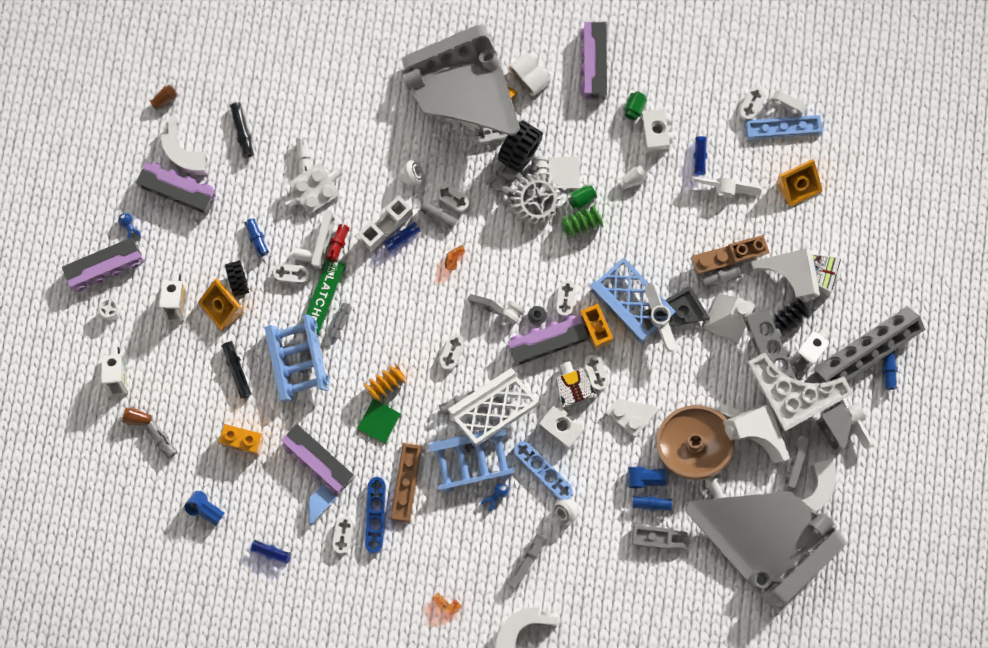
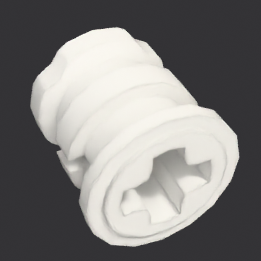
(540, 166)

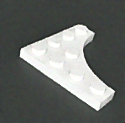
(793, 399)

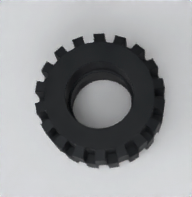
(520, 148)

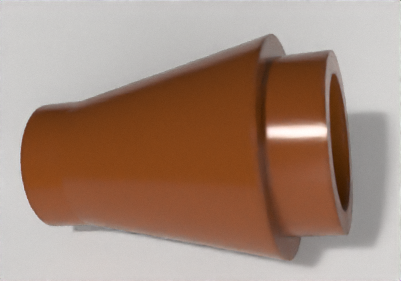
(164, 97)
(135, 417)

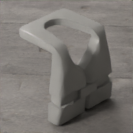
(500, 180)

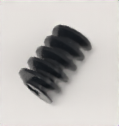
(790, 316)

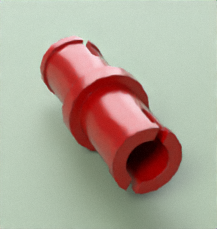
(337, 243)

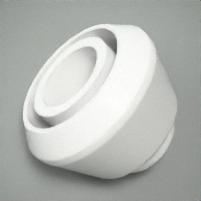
(412, 173)
(566, 511)

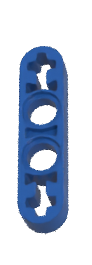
(378, 515)

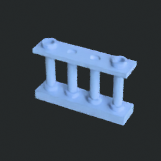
(279, 353)
(457, 443)

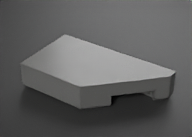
(486, 304)

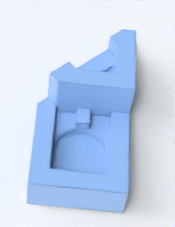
(319, 503)

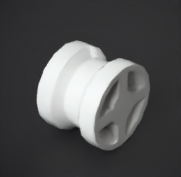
(106, 307)
(513, 312)

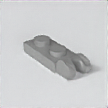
(797, 462)
(656, 537)

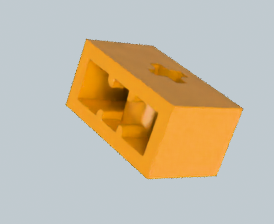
(596, 326)
(241, 439)

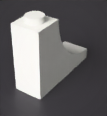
(797, 268)
(760, 427)

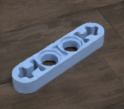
(541, 472)

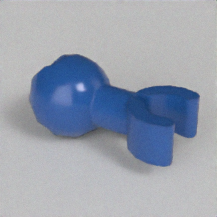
(127, 223)
(498, 493)

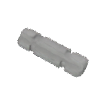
(340, 320)

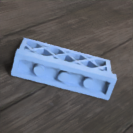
(618, 310)

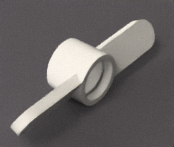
(727, 186)
(664, 327)
(858, 417)

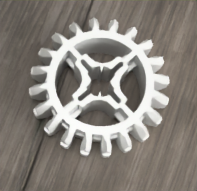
(529, 184)

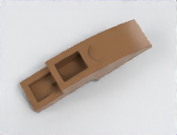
(730, 256)

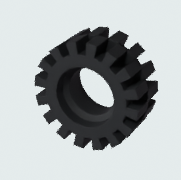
(237, 278)

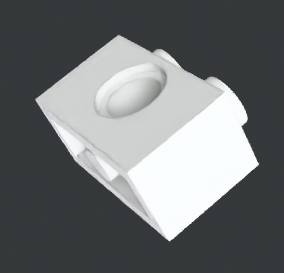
(653, 141)
(565, 438)

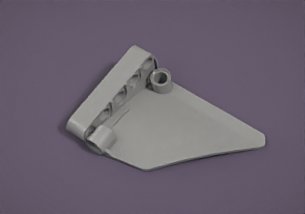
(462, 81)
(770, 538)

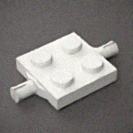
(314, 188)

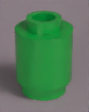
(635, 105)
(582, 197)

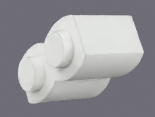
(530, 73)

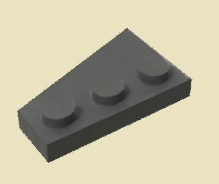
(687, 309)

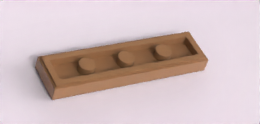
(406, 482)

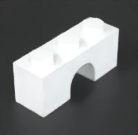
(377, 232)

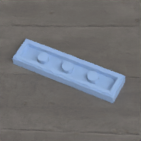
(783, 127)

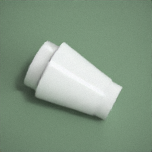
(633, 177)

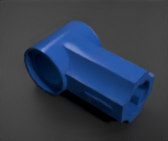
(640, 477)
(199, 505)

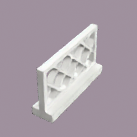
(484, 398)

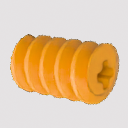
(385, 382)

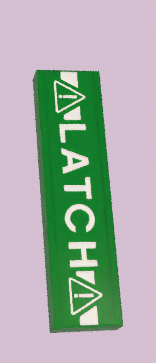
(325, 292)

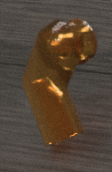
(452, 256)
(445, 605)

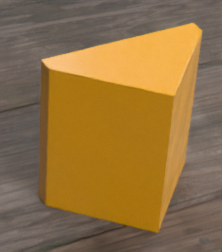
(799, 183)
(220, 305)

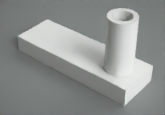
(318, 256)

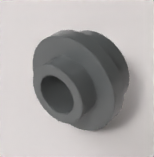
(537, 321)

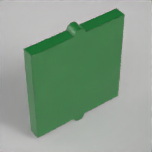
(379, 421)

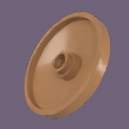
(694, 442)

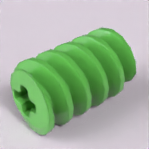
(581, 222)

